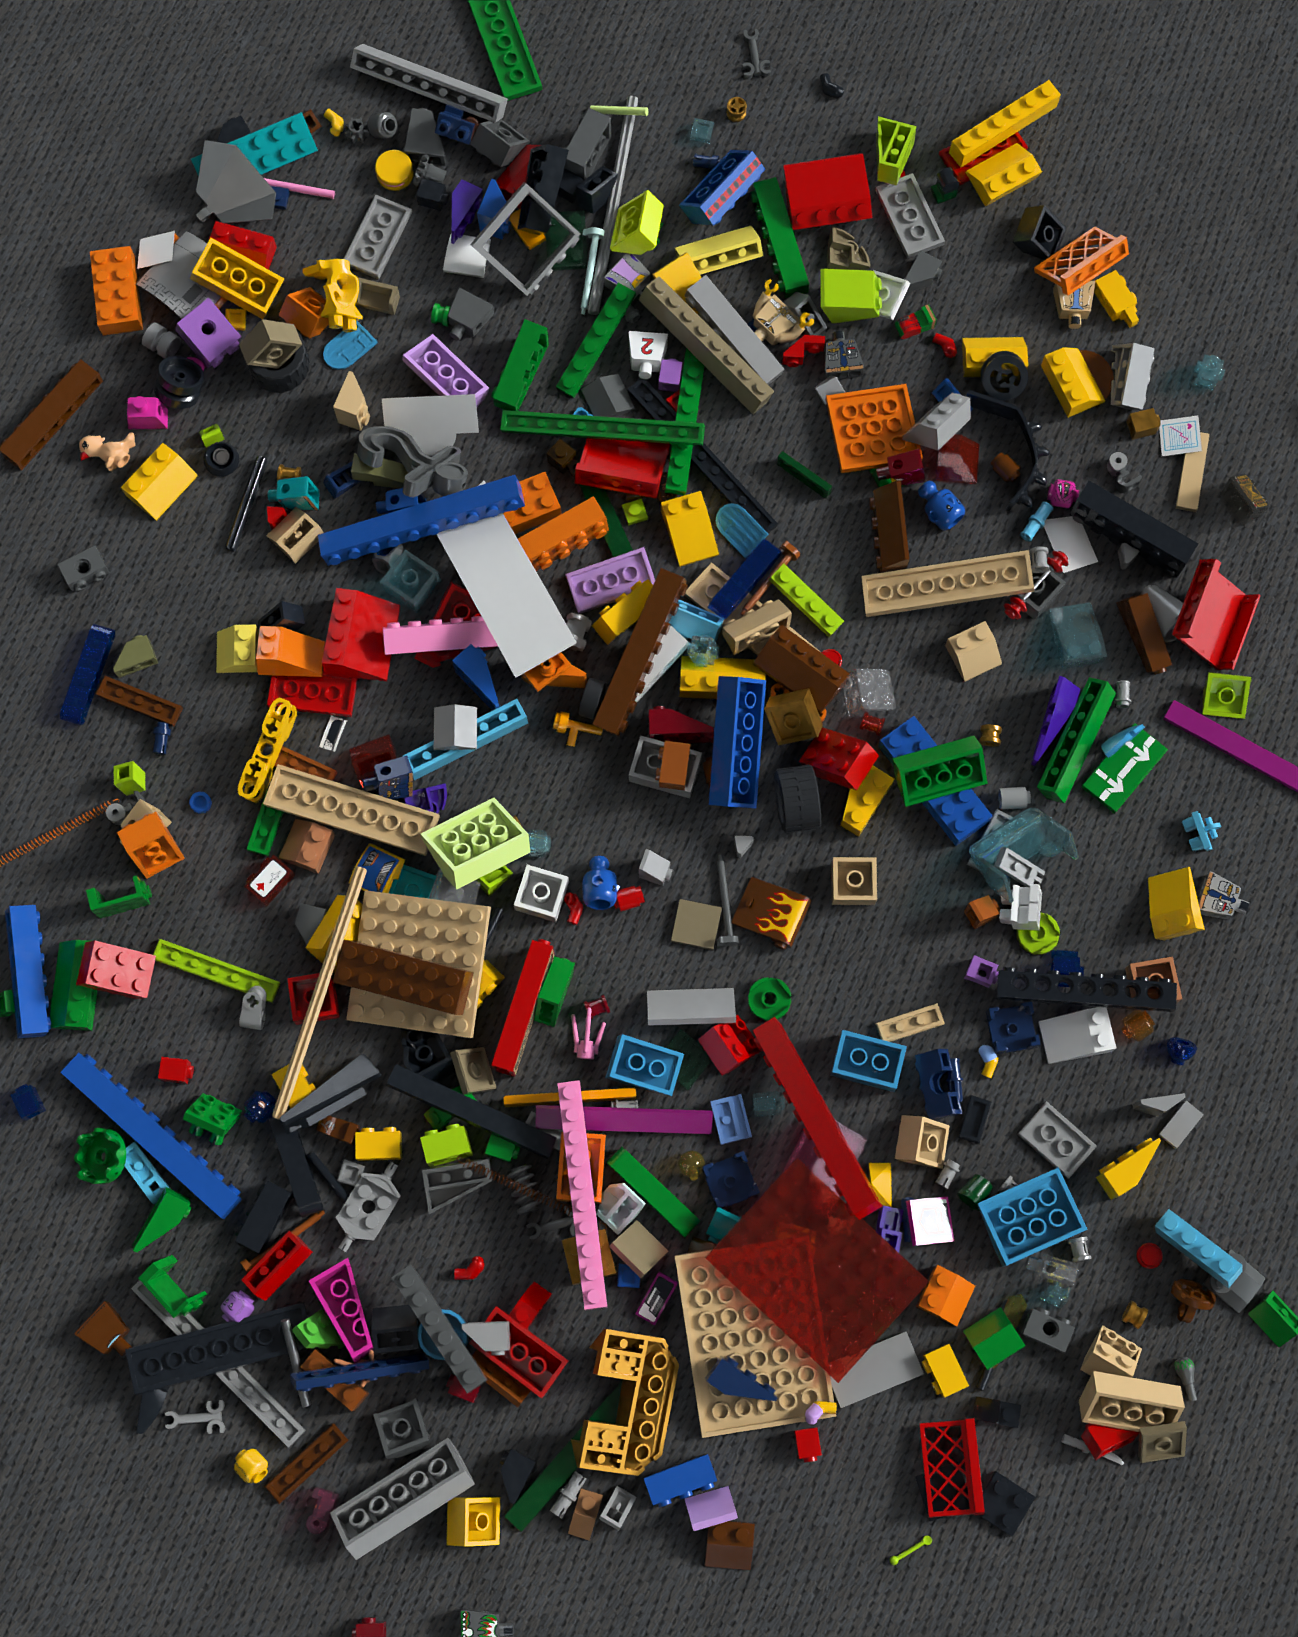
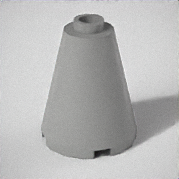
(1165, 608)

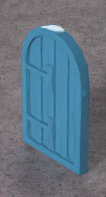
(348, 347)
(740, 528)

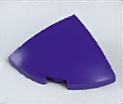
(429, 798)

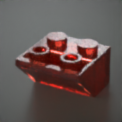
(371, 753)

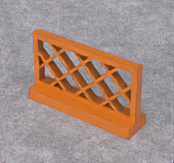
(1087, 267)

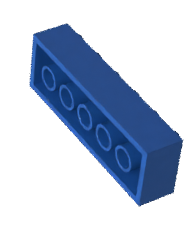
(737, 742)
(956, 813)

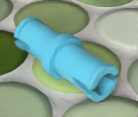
(1036, 521)

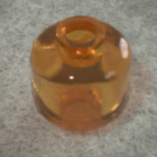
(1138, 1025)

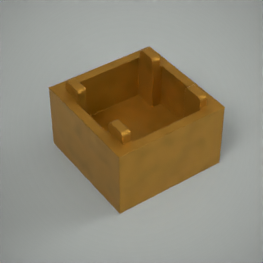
(793, 716)

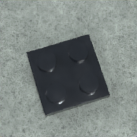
(948, 1491)
(1005, 1503)

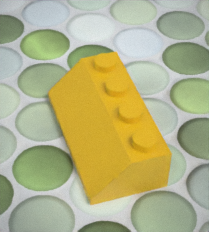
(703, 681)

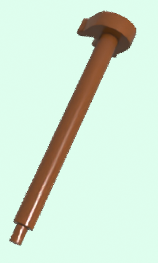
(790, 553)
(298, 1230)

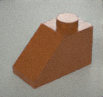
(981, 911)

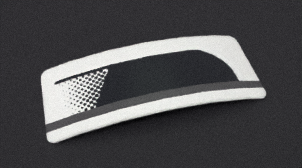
(332, 733)

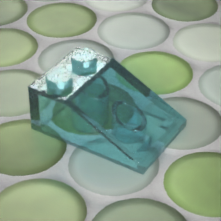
(1077, 636)

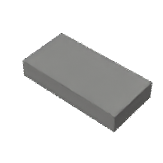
(1180, 1124)

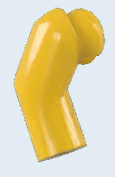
(336, 122)

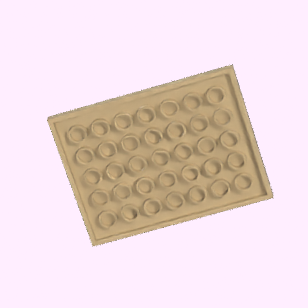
(728, 1324)

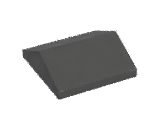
(608, 397)

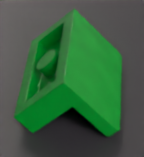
(1275, 1319)

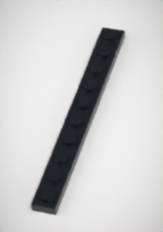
(703, 457)

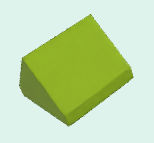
(211, 435)

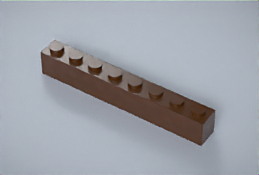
(640, 652)

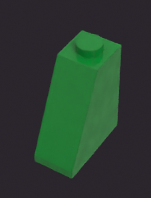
(554, 991)

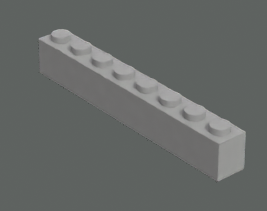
(428, 83)

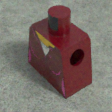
(903, 467)

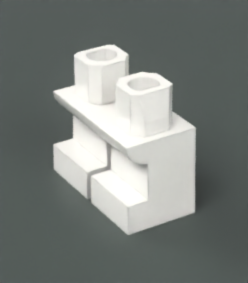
(1024, 909)

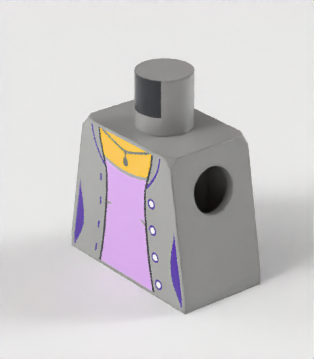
(630, 273)

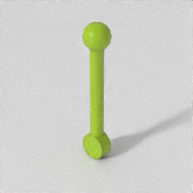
(925, 1541)

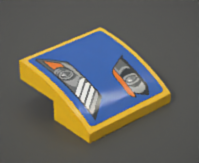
(380, 867)

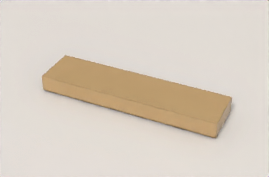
(1192, 477)

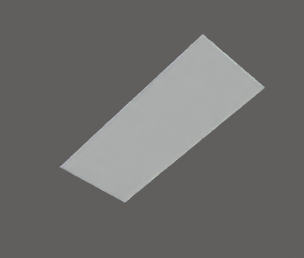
(507, 592)

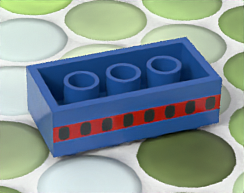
(722, 187)

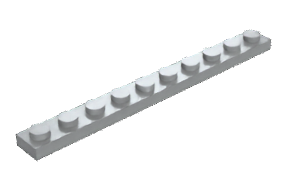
(237, 1379)

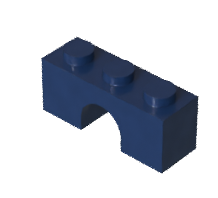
(931, 1067)

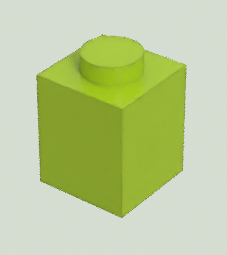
(129, 778)

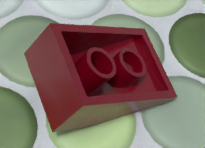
(677, 727)

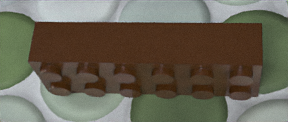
(403, 977)

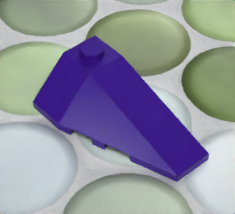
(1059, 709)

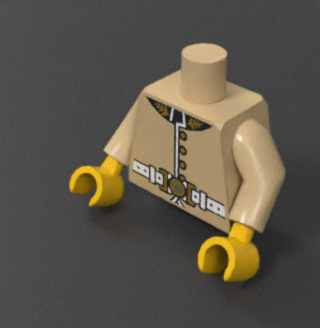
(775, 320)

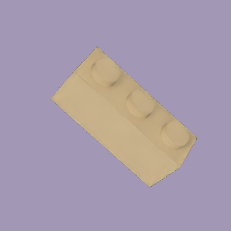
(756, 625)

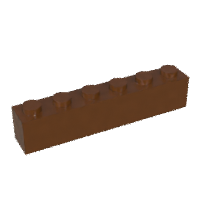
(50, 414)

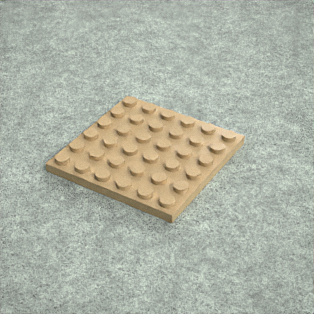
(427, 930)

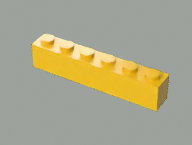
(1004, 123)

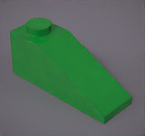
(164, 1216)

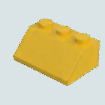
(1003, 173)
(979, 349)
(1071, 380)
(159, 481)

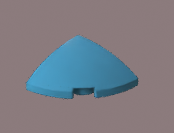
(1118, 740)

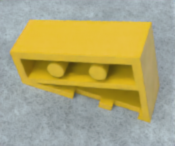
(865, 801)
(322, 936)

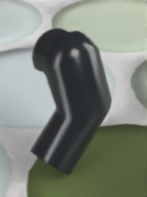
(830, 89)

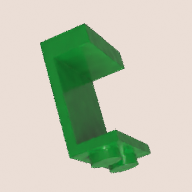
(104, 909)
(167, 1291)

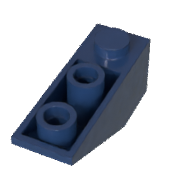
(735, 1382)

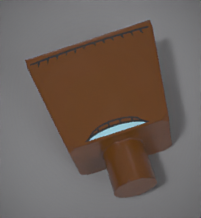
(105, 1330)

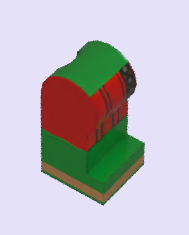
(916, 322)

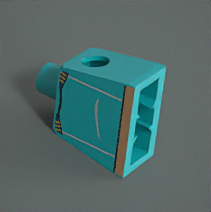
(296, 492)

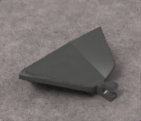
(232, 186)

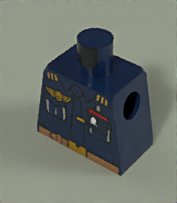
(391, 779)

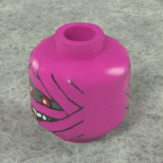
(1062, 493)

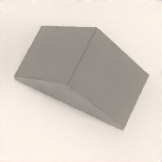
(617, 1508)

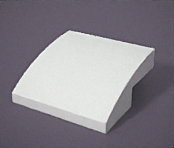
(464, 259)

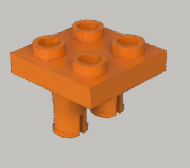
(547, 671)

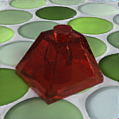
(958, 460)

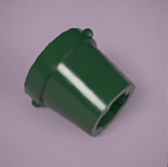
(975, 1191)

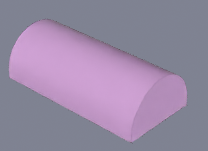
(443, 370)

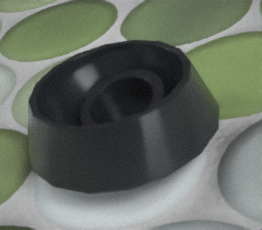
(221, 459)

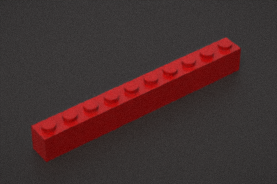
(817, 1118)

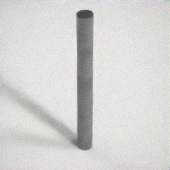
(294, 1357)

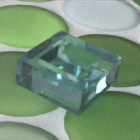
(702, 130)

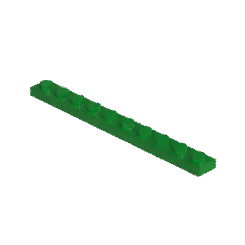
(603, 427)

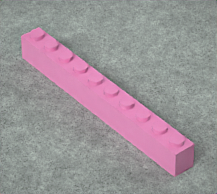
(582, 1195)

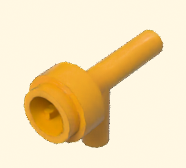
(562, 722)

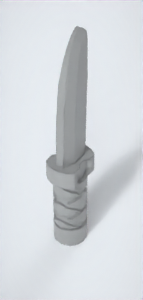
(1080, 1444)

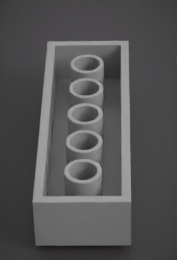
(402, 1498)

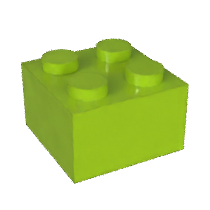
(446, 1145)

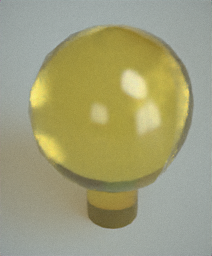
(691, 1164)

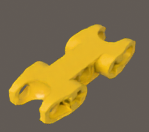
(272, 722)

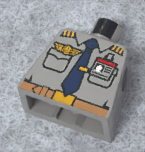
(1220, 897)

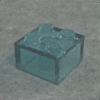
(410, 580)

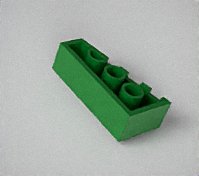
(521, 366)

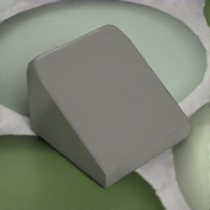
(829, 387)

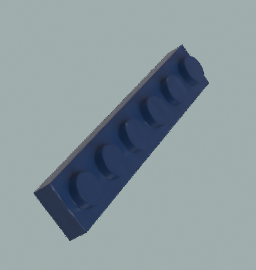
(365, 1370)

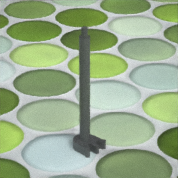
(729, 939)

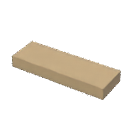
(910, 1023)

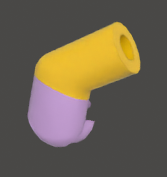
(816, 1410)

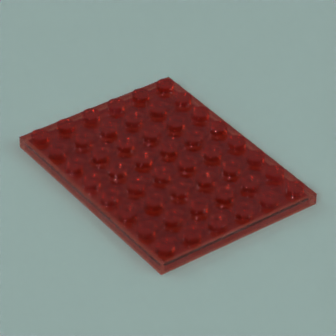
(817, 1270)

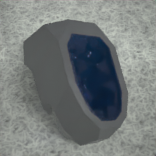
(386, 558)

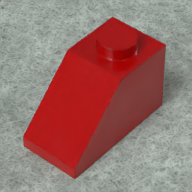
(530, 1305)
(1104, 1439)

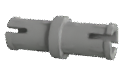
(568, 1494)

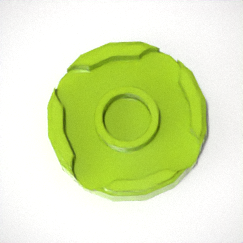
(1041, 940)

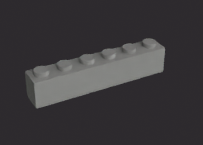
(732, 328)

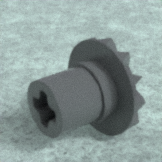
(428, 172)

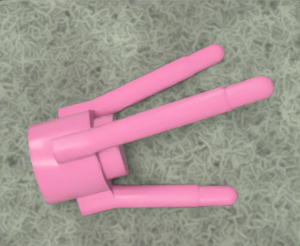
(585, 1049)

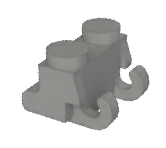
(578, 626)

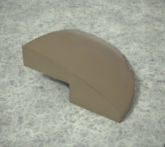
(844, 252)

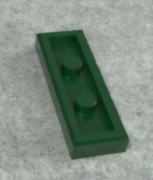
(804, 475)

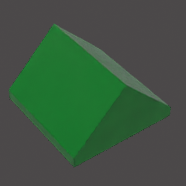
(994, 1338)

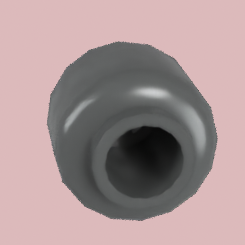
(382, 125)

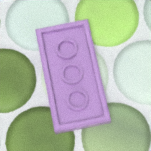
(608, 579)

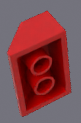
(515, 173)
(248, 243)

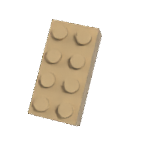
(1129, 1402)

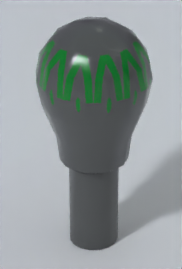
(1185, 1370)

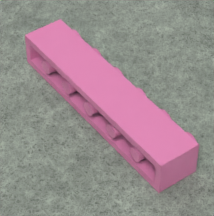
(436, 635)

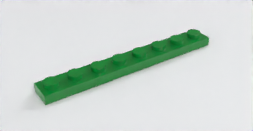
(686, 412)

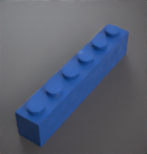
(26, 971)

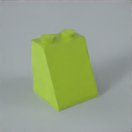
(850, 294)

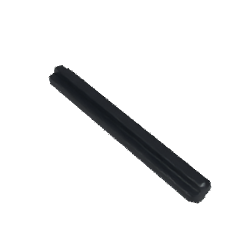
(246, 503)

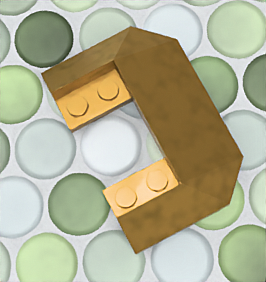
(643, 1408)

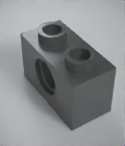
(72, 569)
(1061, 1329)

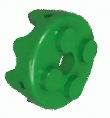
(90, 1152)

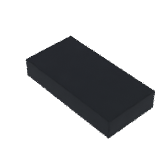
(974, 1119)

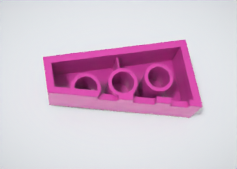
(342, 1304)

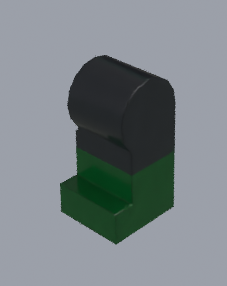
(946, 186)

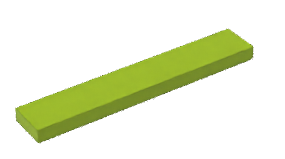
(213, 969)

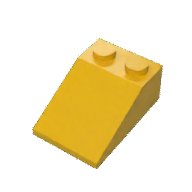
(689, 528)
(1174, 904)

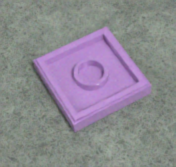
(711, 1508)

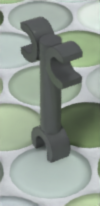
(756, 67)
(553, 1225)

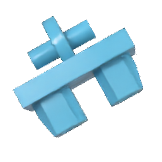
(1202, 841)

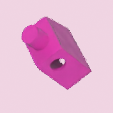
(144, 413)

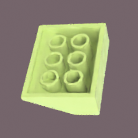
(476, 842)

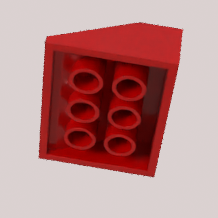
(827, 191)
(356, 635)

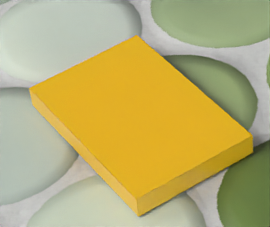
(679, 275)

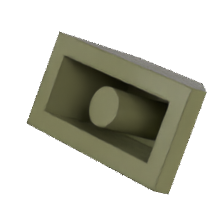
(135, 656)

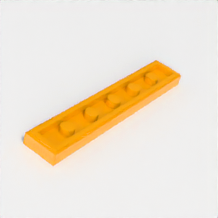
(553, 1098)

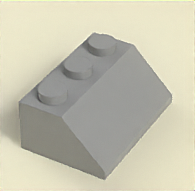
(940, 422)

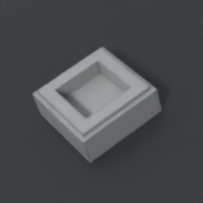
(350, 1173)

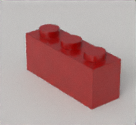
(277, 1266)

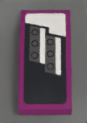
(656, 1298)

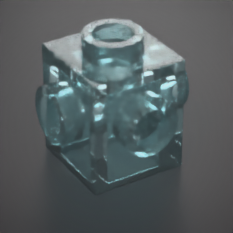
(1209, 371)
(698, 646)

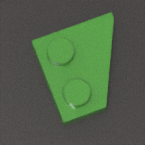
(318, 1332)

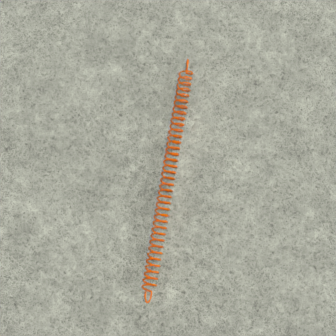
(65, 826)

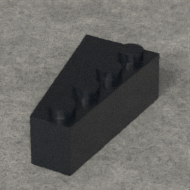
(544, 177)

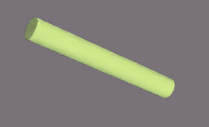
(618, 110)

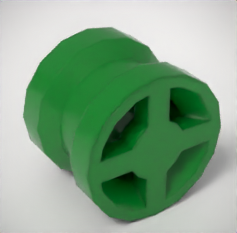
(440, 314)

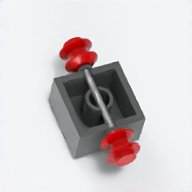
(1046, 588)

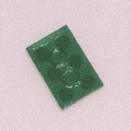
(575, 257)

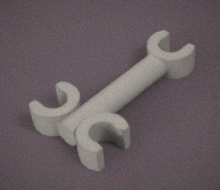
(213, 1417)

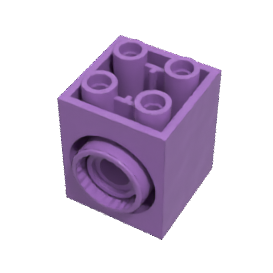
(211, 347)

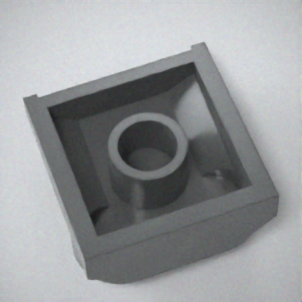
(1242, 1289)
(402, 1430)

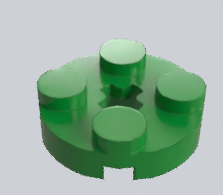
(771, 987)

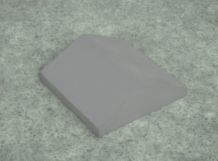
(455, 727)
(1158, 1105)

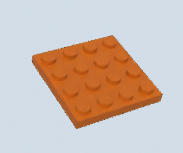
(870, 426)

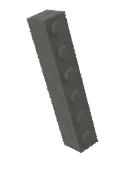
(439, 1328)

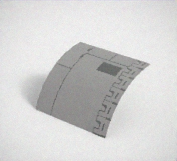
(172, 280)

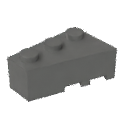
(452, 1181)

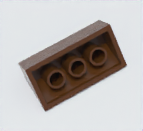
(889, 527)
(800, 667)

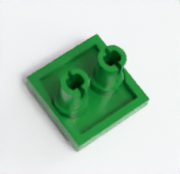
(212, 1116)

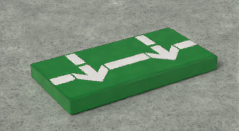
(1124, 771)

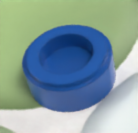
(200, 802)

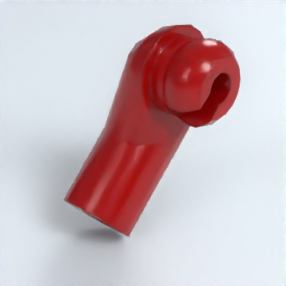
(575, 907)

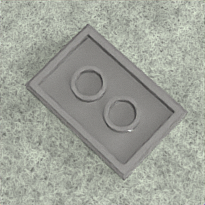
(1057, 1140)

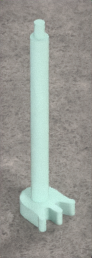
(596, 234)

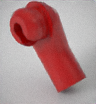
(948, 345)
(471, 1271)

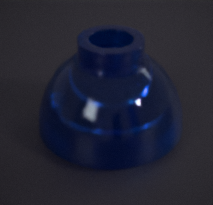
(1180, 1050)

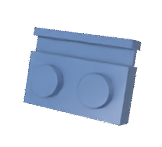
(731, 1119)

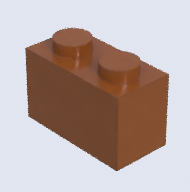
(673, 766)

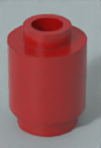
(629, 898)

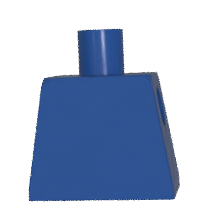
(397, 500)

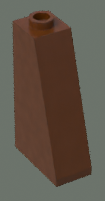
(1145, 632)

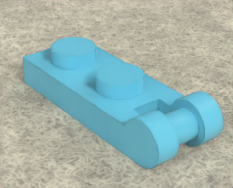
(144, 1172)

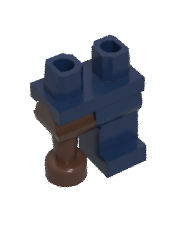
(453, 126)

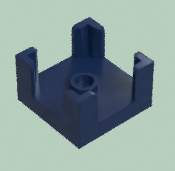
(1012, 1028)
(730, 1181)

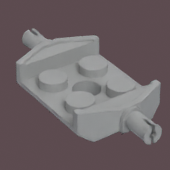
(369, 1188)

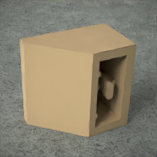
(295, 534)
(1111, 1354)

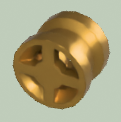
(739, 105)
(990, 735)
(1134, 1315)

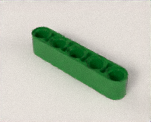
(653, 1191)

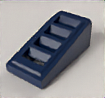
(332, 486)

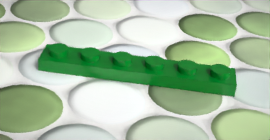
(596, 340)

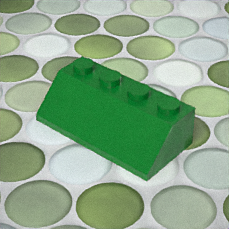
(940, 770)
(71, 1004)

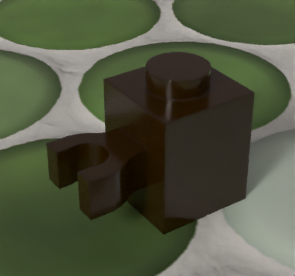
(562, 457)

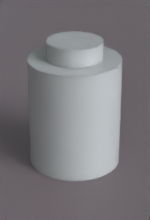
(1013, 798)

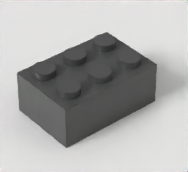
(588, 143)

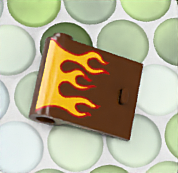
(774, 912)

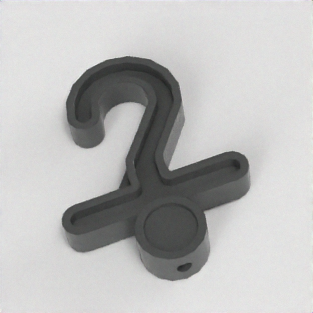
(438, 471)

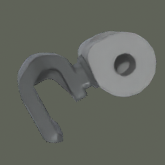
(1116, 467)
(117, 813)

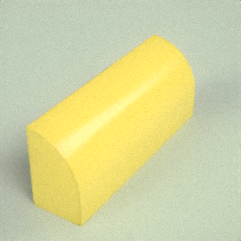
(723, 249)

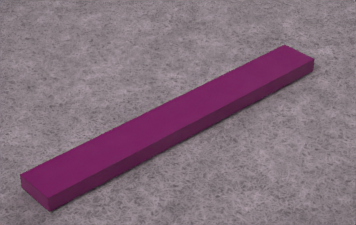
(1233, 744)
(631, 1119)

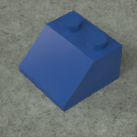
(490, 205)

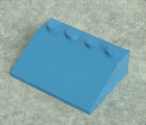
(1031, 1217)

